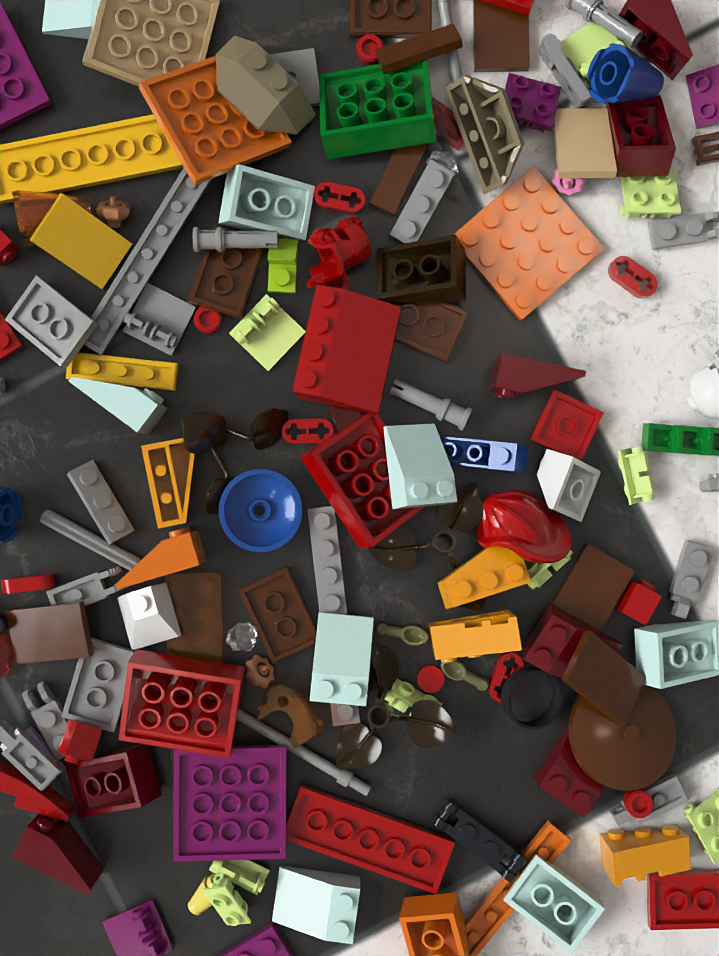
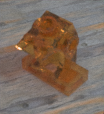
(304, 720)

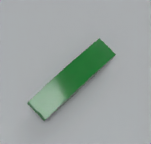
(680, 439)

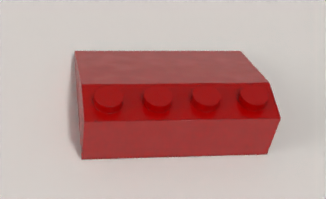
(346, 350)
(355, 480)
(181, 703)

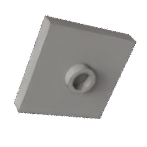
(303, 68)

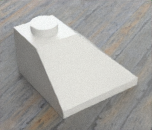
(567, 483)
(149, 616)

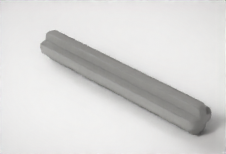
(89, 539)

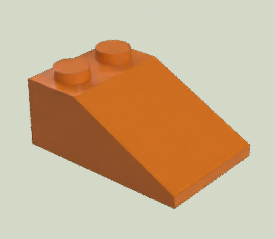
(171, 555)
(434, 925)

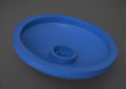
(281, 512)

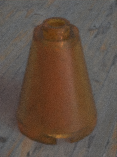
(34, 206)

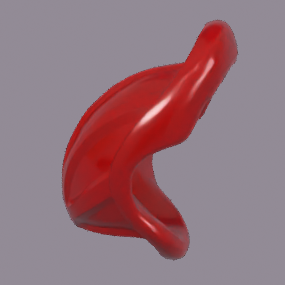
(525, 526)

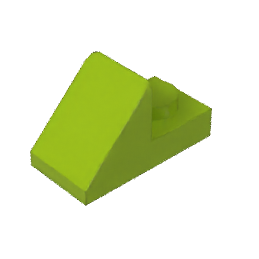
(283, 267)

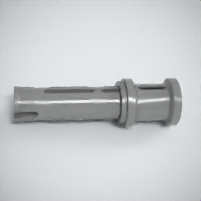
(596, 11)
(222, 239)
(443, 408)

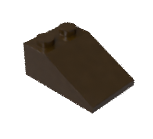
(422, 271)

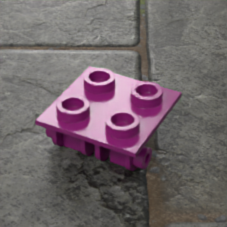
(704, 95)
(532, 101)
(138, 932)

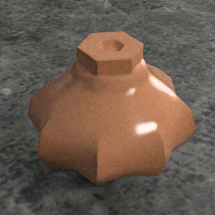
(113, 211)
(259, 672)

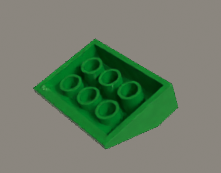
(375, 110)

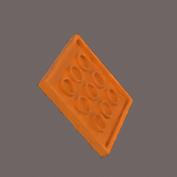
(203, 125)
(527, 243)

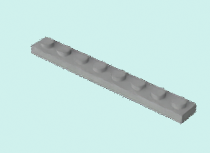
(144, 260)
(330, 585)

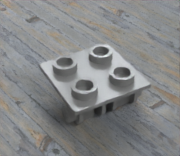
(159, 319)

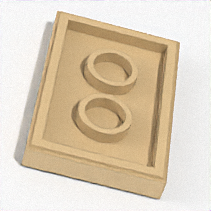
(584, 143)

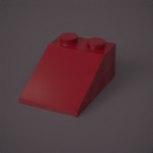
(662, 34)
(641, 138)
(520, 376)
(556, 639)
(566, 780)
(114, 781)
(58, 852)

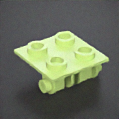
(584, 45)
(650, 195)
(267, 332)
(706, 824)

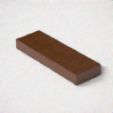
(418, 48)
(397, 178)

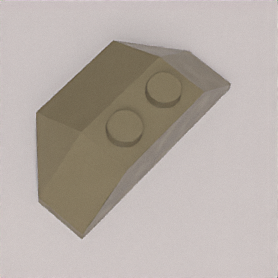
(261, 88)
(487, 129)

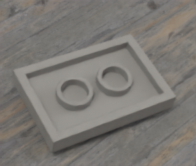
(51, 322)
(99, 686)

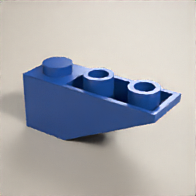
(485, 454)

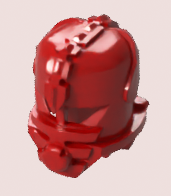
(339, 250)

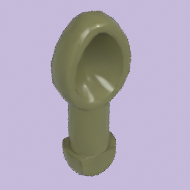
(410, 634)
(458, 671)

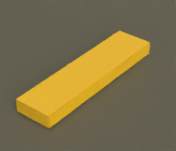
(124, 371)

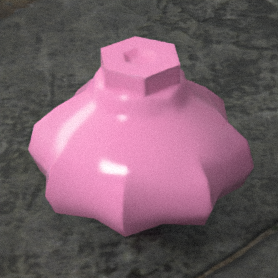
(568, 186)

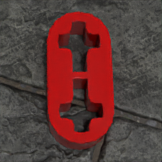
(339, 191)
(637, 272)
(306, 424)
(28, 583)
(499, 672)

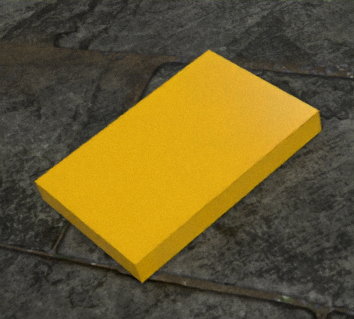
(81, 241)

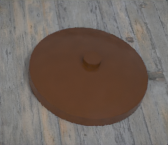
(628, 754)

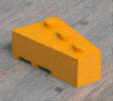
(169, 478)
(483, 575)
(475, 635)
(644, 852)

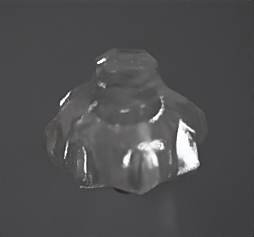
(445, 159)
(242, 636)

